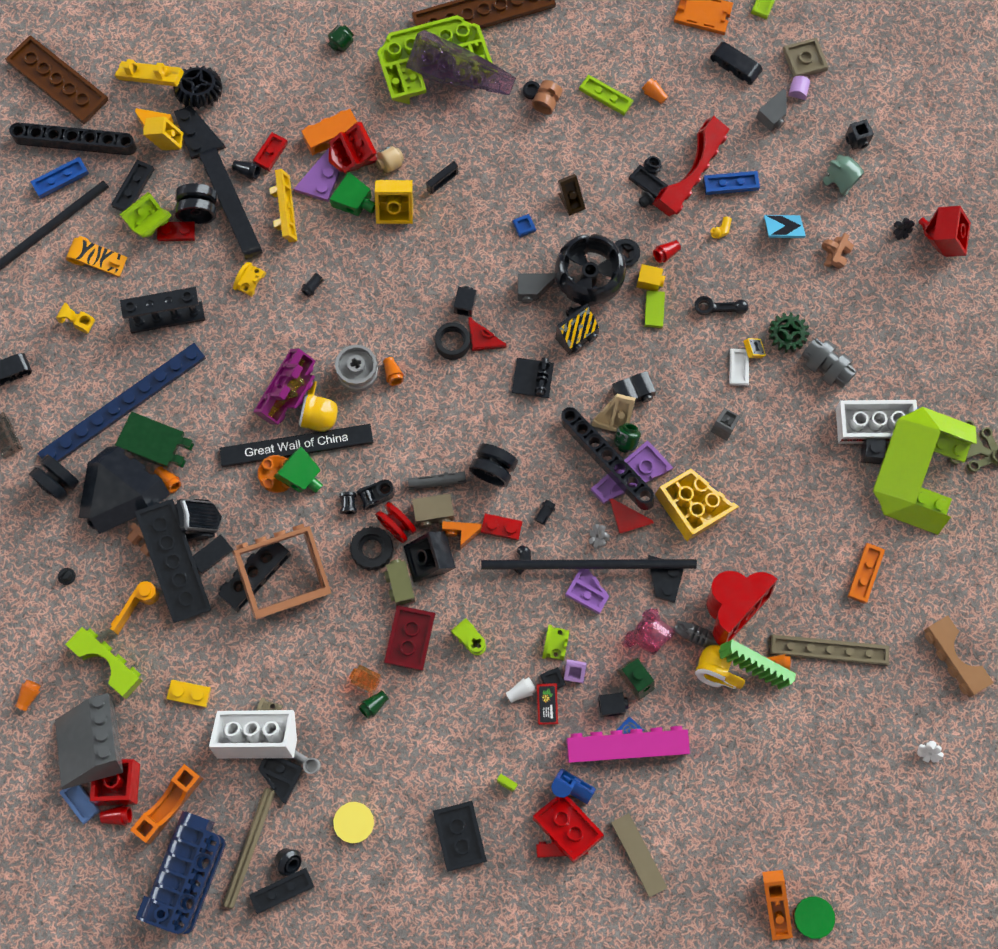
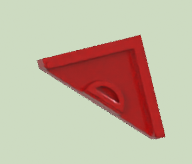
(482, 338)
(627, 518)

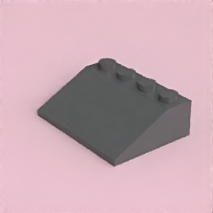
(88, 742)

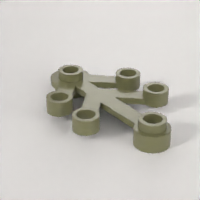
(978, 448)

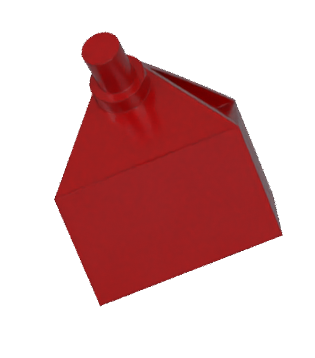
(948, 231)

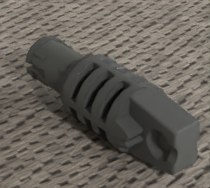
(694, 633)

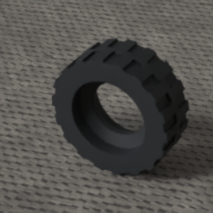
(371, 534)

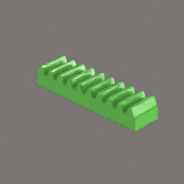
(757, 664)

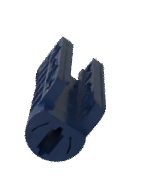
(179, 873)

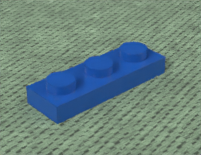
(59, 177)
(731, 183)

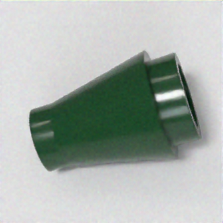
(371, 705)

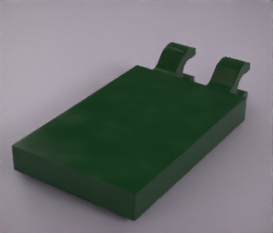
(153, 440)

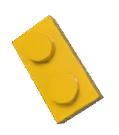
(188, 693)

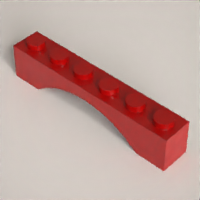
(708, 140)

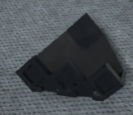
(117, 489)

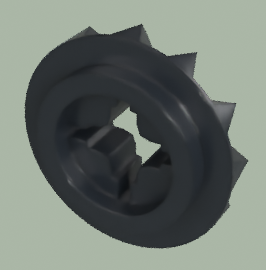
(629, 245)

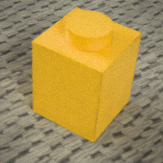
(650, 278)

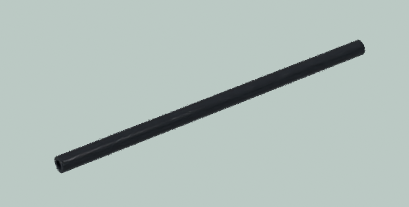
(52, 224)
(589, 564)

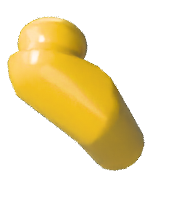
(723, 230)

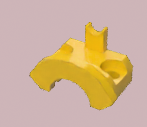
(248, 278)

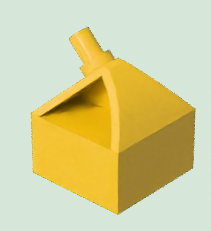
(394, 201)

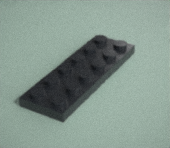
(173, 561)

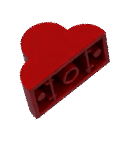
(736, 600)

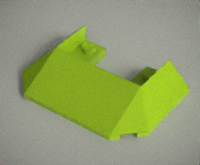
(398, 46)
(907, 462)

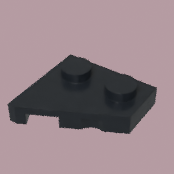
(666, 582)
(281, 776)

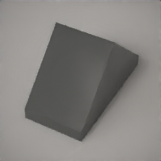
(725, 424)

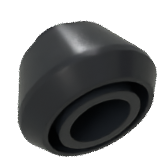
(288, 861)

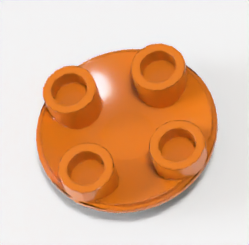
(266, 473)

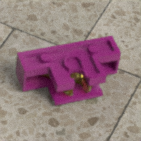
(286, 387)

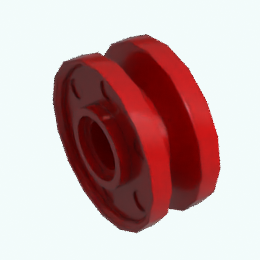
(395, 522)

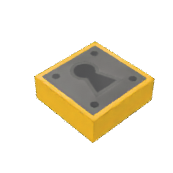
(754, 348)

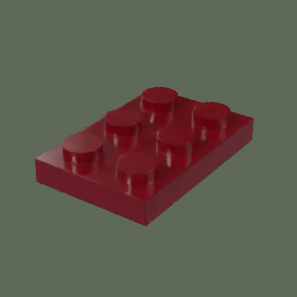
(409, 638)

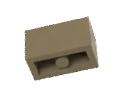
(433, 510)

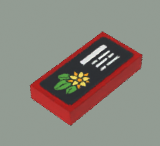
(547, 703)

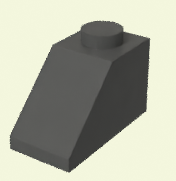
(774, 111)
(534, 285)

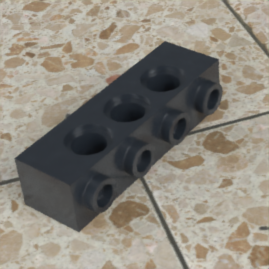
(265, 571)

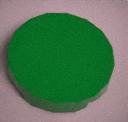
(814, 917)

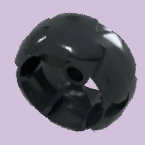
(613, 267)

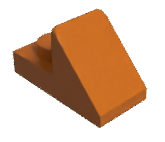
(467, 530)

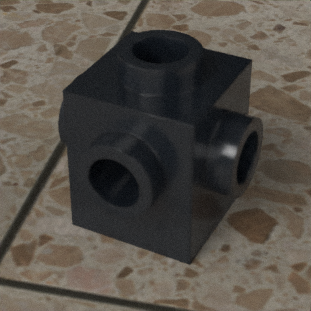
(859, 134)

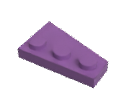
(319, 180)

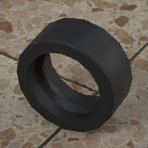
(454, 354)

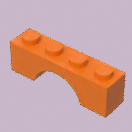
(157, 817)

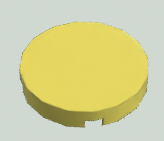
(353, 822)

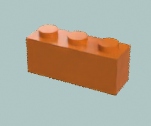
(320, 134)

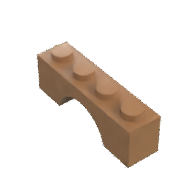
(971, 678)

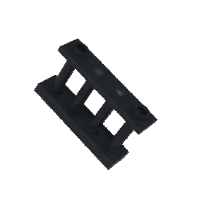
(162, 310)

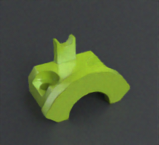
(555, 643)

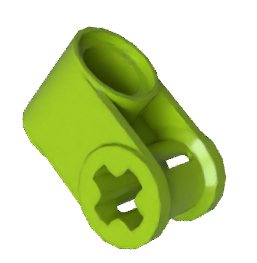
(467, 635)

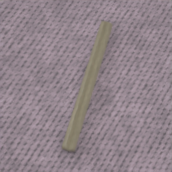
(248, 848)

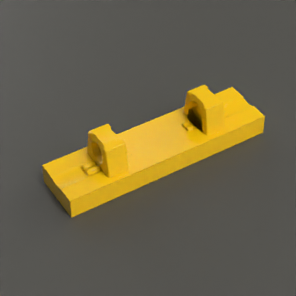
(149, 73)
(283, 192)

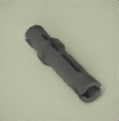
(437, 480)

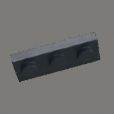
(133, 185)
(281, 891)

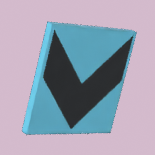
(784, 226)

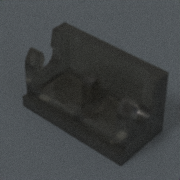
(8, 438)

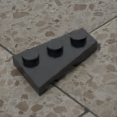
(196, 132)

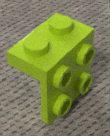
(145, 216)

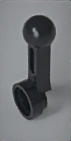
(739, 306)

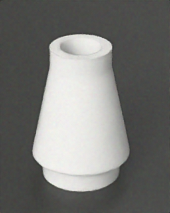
(521, 690)

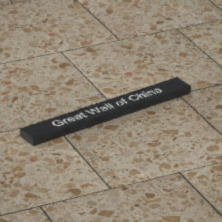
(286, 446)

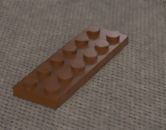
(57, 79)

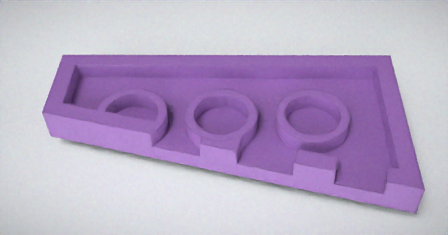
(644, 461)

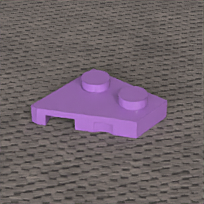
(587, 591)

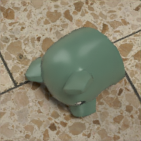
(844, 173)

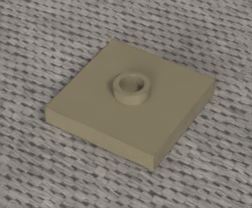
(805, 58)

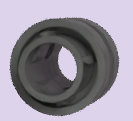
(823, 358)

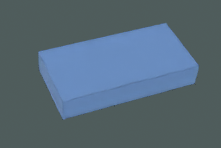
(80, 803)

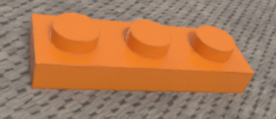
(866, 573)

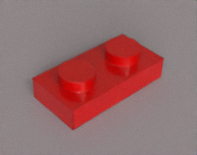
(270, 151)
(176, 231)
(501, 527)

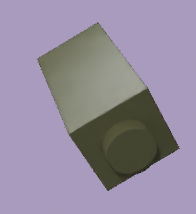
(400, 582)

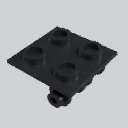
(533, 377)

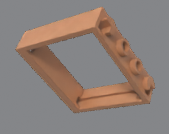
(293, 601)

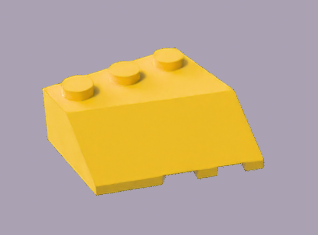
(693, 503)

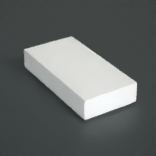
(739, 368)

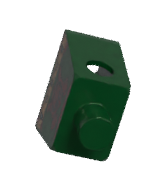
(637, 678)

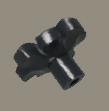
(903, 228)

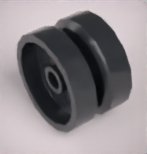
(195, 203)
(493, 465)
(55, 476)

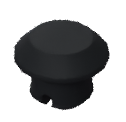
(646, 199)
(66, 576)

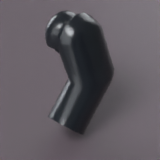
(525, 554)

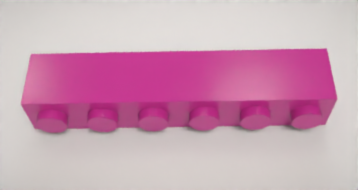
(625, 746)

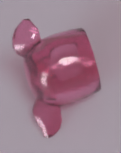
(649, 633)

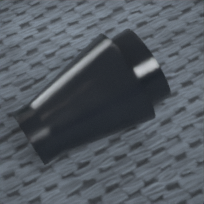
(247, 168)

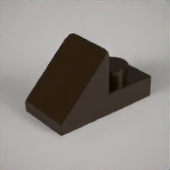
(571, 194)

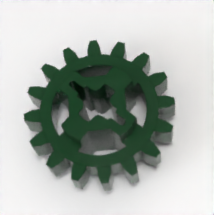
(795, 328)

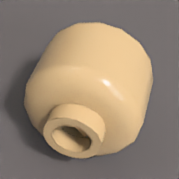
(389, 159)

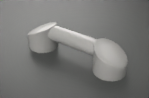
(310, 765)

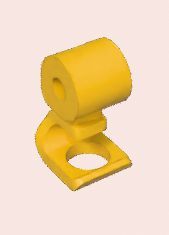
(80, 321)

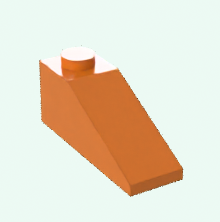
(777, 905)

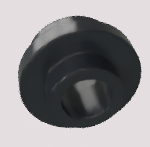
(652, 164)

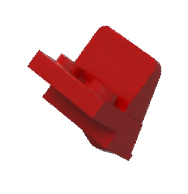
(352, 149)

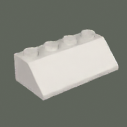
(254, 734)

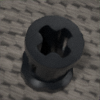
(345, 498)

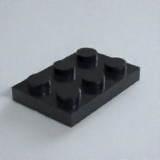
(459, 836)

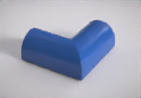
(567, 783)

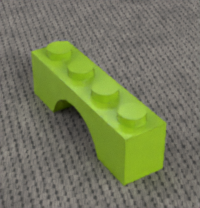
(122, 678)

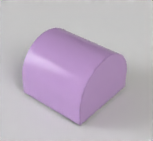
(799, 87)
(575, 671)

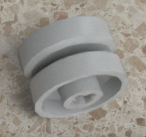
(356, 368)

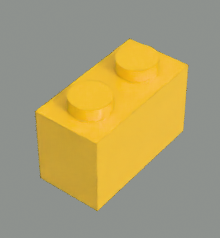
(163, 133)

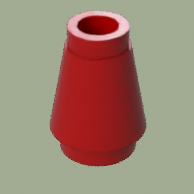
(666, 251)
(116, 816)

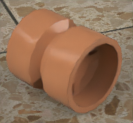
(547, 96)

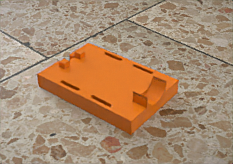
(704, 14)

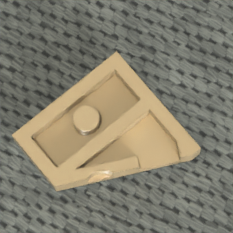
(615, 413)

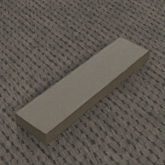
(639, 855)

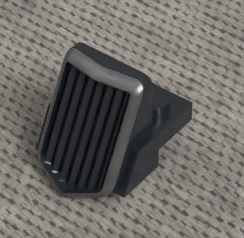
(198, 518)

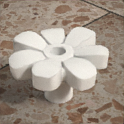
(930, 751)

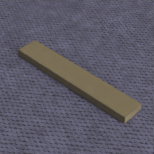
(829, 650)

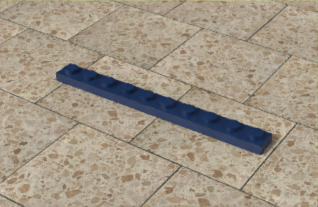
(123, 404)

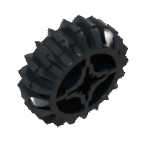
(198, 87)

